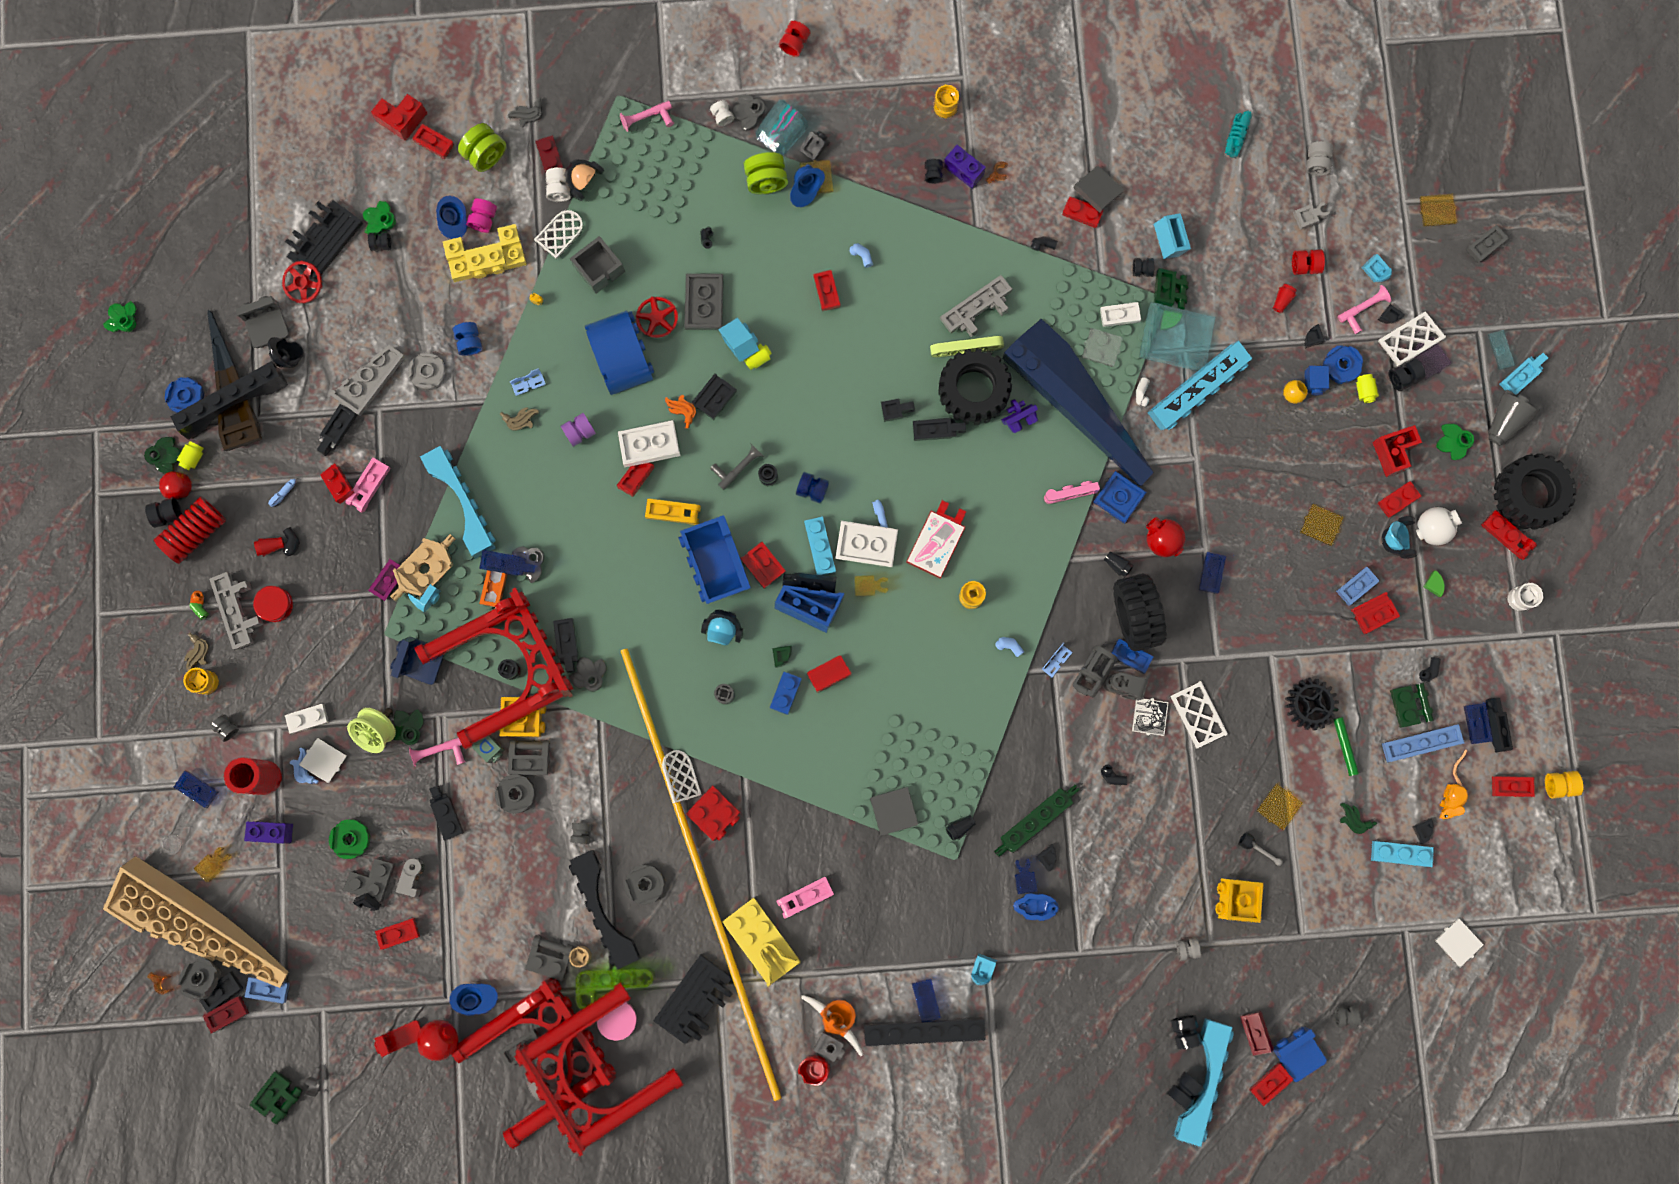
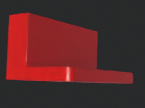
(829, 673)

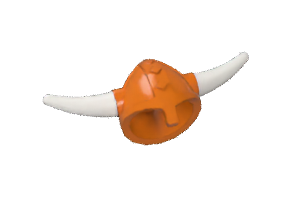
(837, 1019)

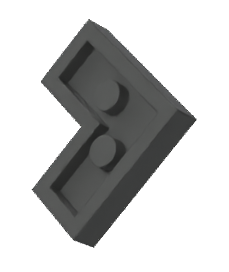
(374, 884)

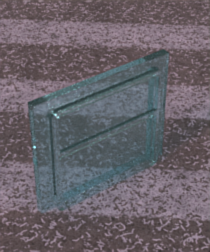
(1177, 337)

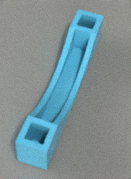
(475, 535)
(1193, 1123)

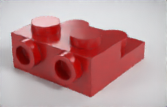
(714, 814)

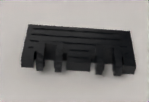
(325, 240)
(692, 998)

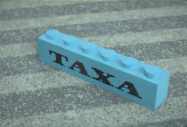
(1199, 385)

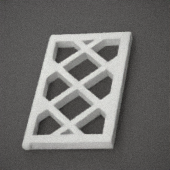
(1411, 324)
(1206, 700)

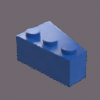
(809, 606)

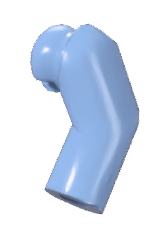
(863, 252)
(1009, 643)

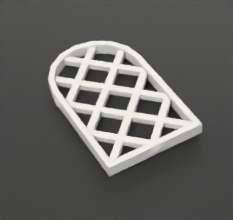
(573, 237)
(667, 776)

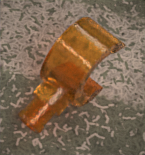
(995, 175)
(157, 983)

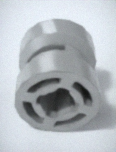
(1188, 949)

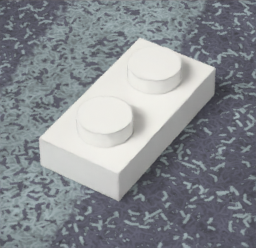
(1120, 314)
(307, 718)

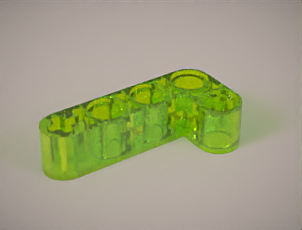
(615, 975)

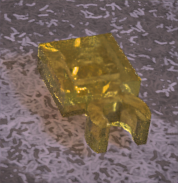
(866, 585)
(210, 865)

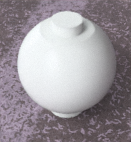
(1438, 525)

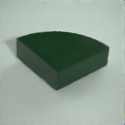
(781, 655)

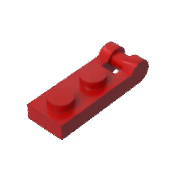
(1508, 534)

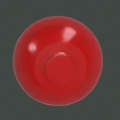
(1165, 537)
(437, 1040)

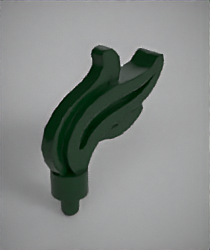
(1353, 820)

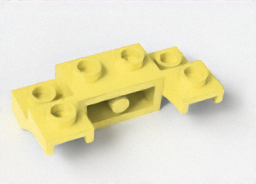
(485, 259)

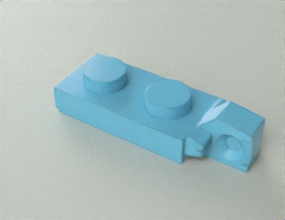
(1523, 374)

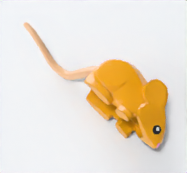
(1454, 795)

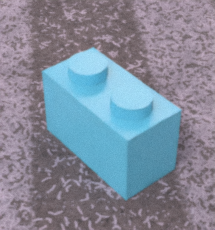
(1172, 236)
(739, 339)

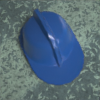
(806, 185)
(451, 217)
(473, 999)

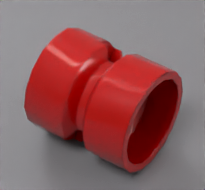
(794, 39)
(1308, 262)

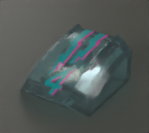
(781, 127)

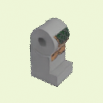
(409, 877)

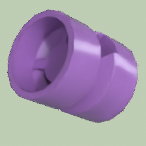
(578, 429)

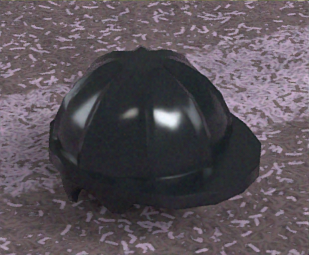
(285, 353)

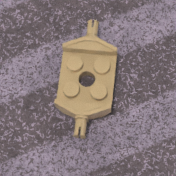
(409, 574)

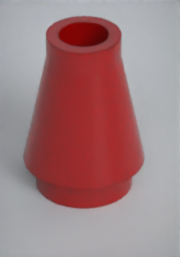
(1284, 297)
(266, 546)

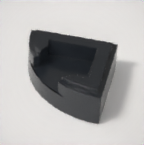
(1391, 315)
(1314, 337)
(1424, 830)
(1048, 857)
(367, 901)

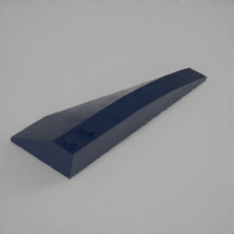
(1062, 380)

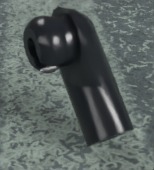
(1043, 241)
(1432, 671)
(1110, 776)

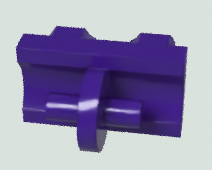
(1027, 412)

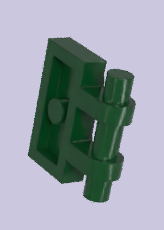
(1165, 288)
(1406, 707)
(271, 1093)

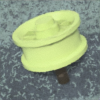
(372, 729)

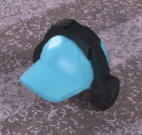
(1397, 537)
(722, 627)

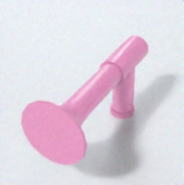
(660, 108)
(1382, 295)
(453, 744)

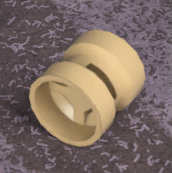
(580, 956)

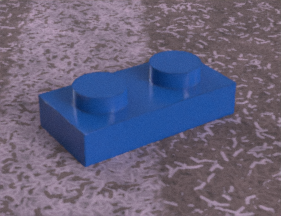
(1135, 659)
(785, 693)

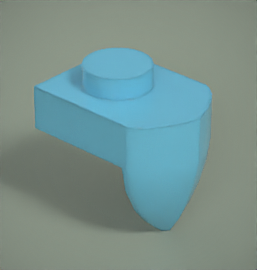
(1377, 269)
(429, 597)
(983, 969)

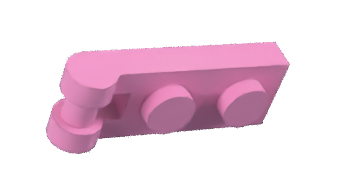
(368, 484)
(1071, 492)
(805, 897)

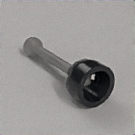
(1248, 842)

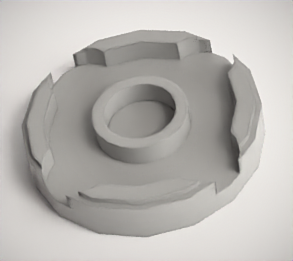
(427, 371)

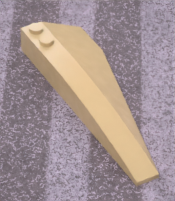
(167, 910)

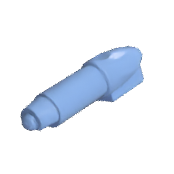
(278, 497)
(879, 511)

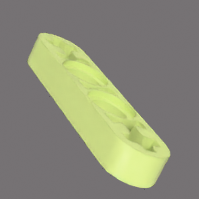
(954, 347)

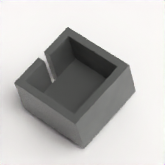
(597, 264)

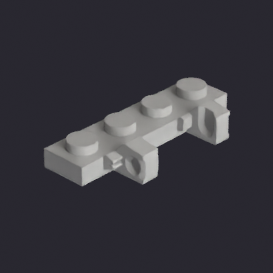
(964, 313)
(227, 596)

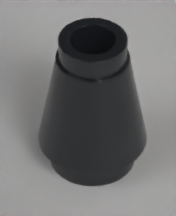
(1119, 564)
(960, 827)

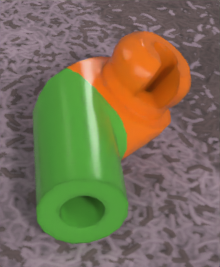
(196, 605)

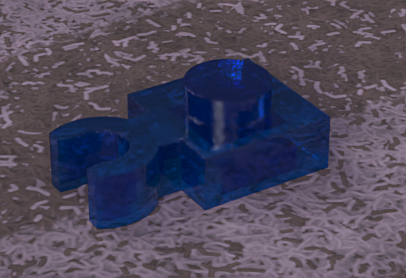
(1025, 880)

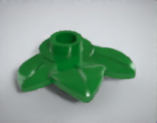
(379, 218)
(121, 317)
(1452, 441)

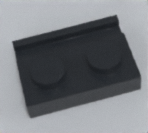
(714, 396)

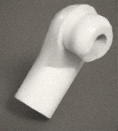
(1140, 391)

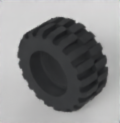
(981, 363)
(1554, 477)
(1140, 612)

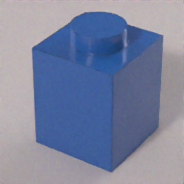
(1317, 379)

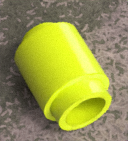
(759, 357)
(1367, 388)
(190, 455)

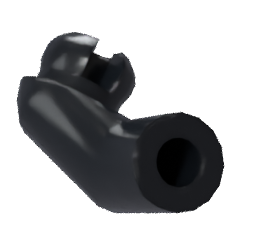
(705, 234)
(292, 542)

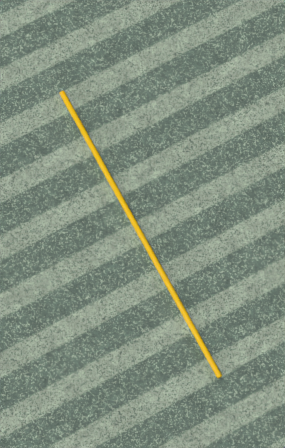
(703, 882)

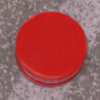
(273, 604)

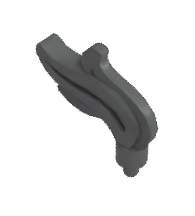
(526, 114)

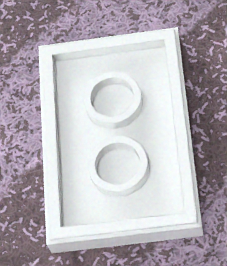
(649, 443)
(866, 544)

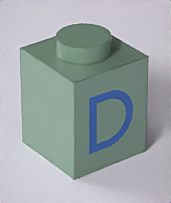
(489, 749)

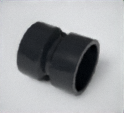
(1407, 374)
(161, 513)
(1187, 1039)
(1185, 1091)

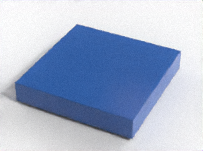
(1119, 497)

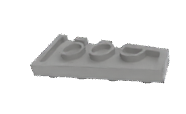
(363, 386)

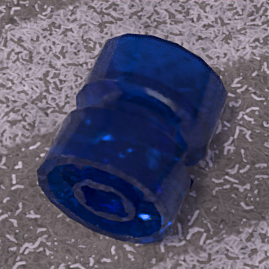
(812, 487)

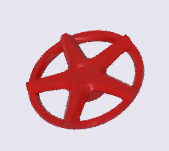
(302, 282)
(656, 317)

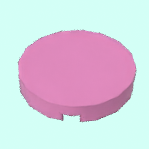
(618, 1023)

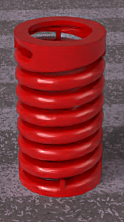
(179, 551)
(239, 776)

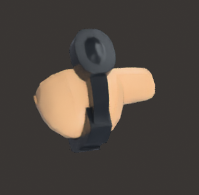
(579, 175)

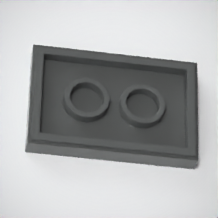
(703, 301)

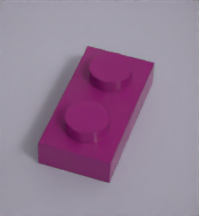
(385, 581)

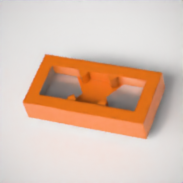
(493, 588)

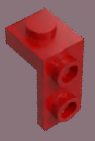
(397, 1038)

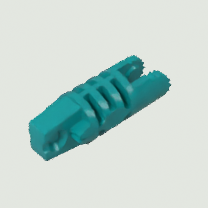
(1237, 133)

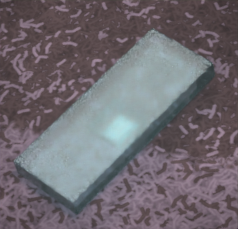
(1501, 350)

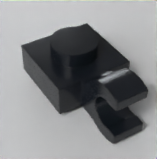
(893, 409)

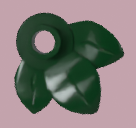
(166, 454)
(408, 723)

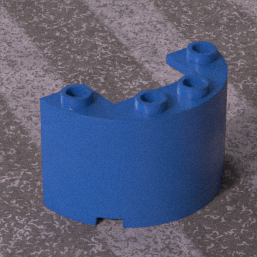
(619, 352)
(714, 560)

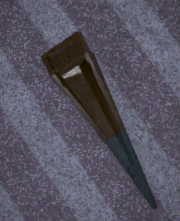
(238, 423)

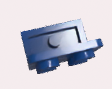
(1299, 1053)

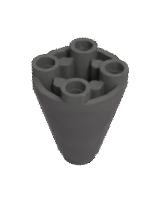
(1511, 417)

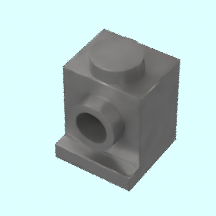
(825, 1040)

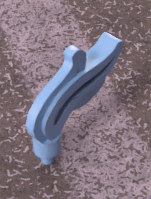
(301, 774)

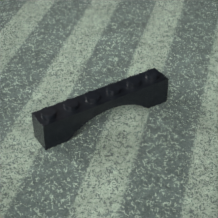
(199, 415)
(621, 948)
(924, 1032)

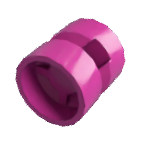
(481, 217)

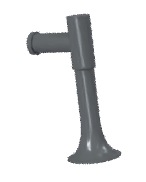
(728, 479)

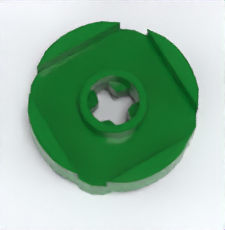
(357, 847)

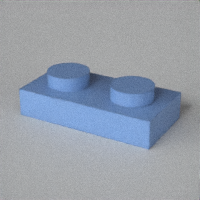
(1357, 586)
(264, 991)

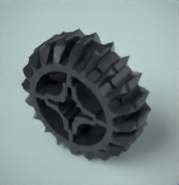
(1319, 707)

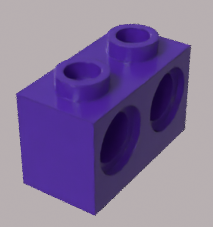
(964, 166)
(268, 832)

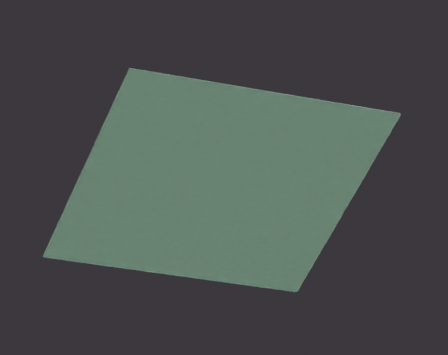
(924, 670)

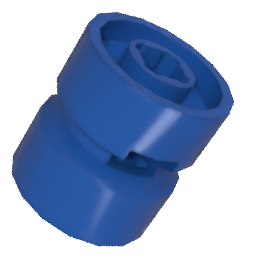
(466, 335)

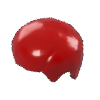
(175, 485)
(814, 1070)

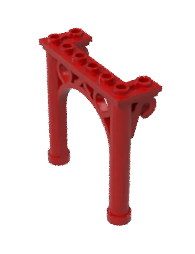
(549, 692)
(515, 1015)
(614, 1115)

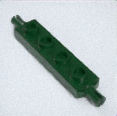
(1036, 820)

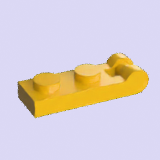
(672, 511)

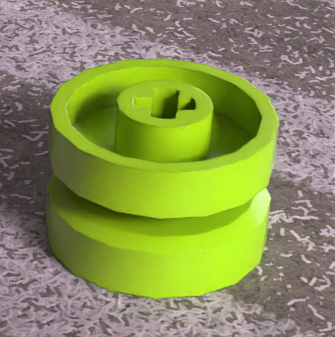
(482, 147)
(765, 173)

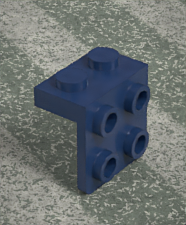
(409, 664)

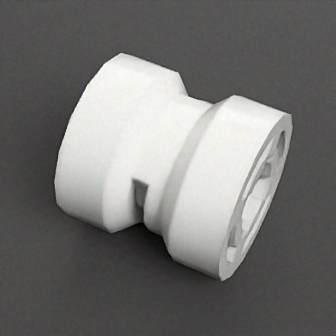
(722, 114)

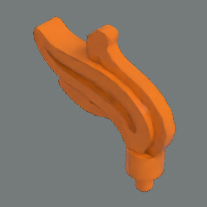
(682, 407)

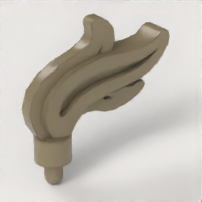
(521, 420)
(198, 653)

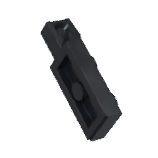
(336, 429)
(937, 429)
(810, 581)
(566, 643)
(1499, 725)
(445, 814)

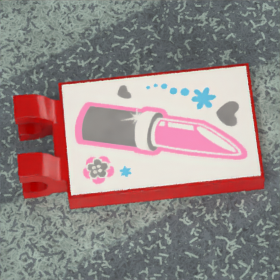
(937, 541)

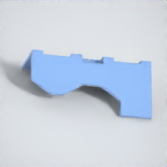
(531, 382)
(1059, 657)

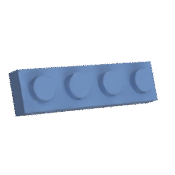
(1422, 743)

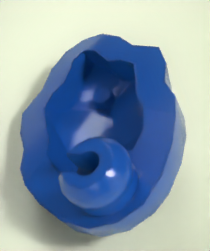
(1036, 906)

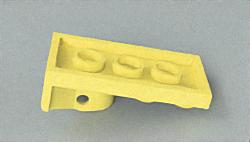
(761, 941)

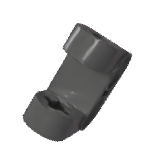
(1129, 686)

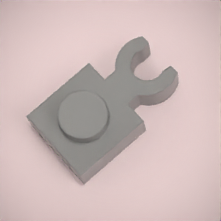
(1309, 216)

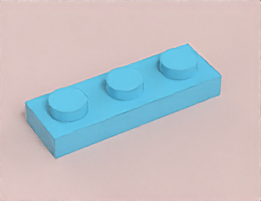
(820, 546)
(1402, 854)

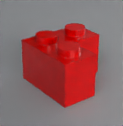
(402, 119)
(1392, 449)

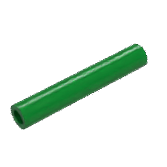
(1346, 746)

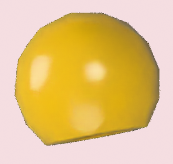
(1295, 391)

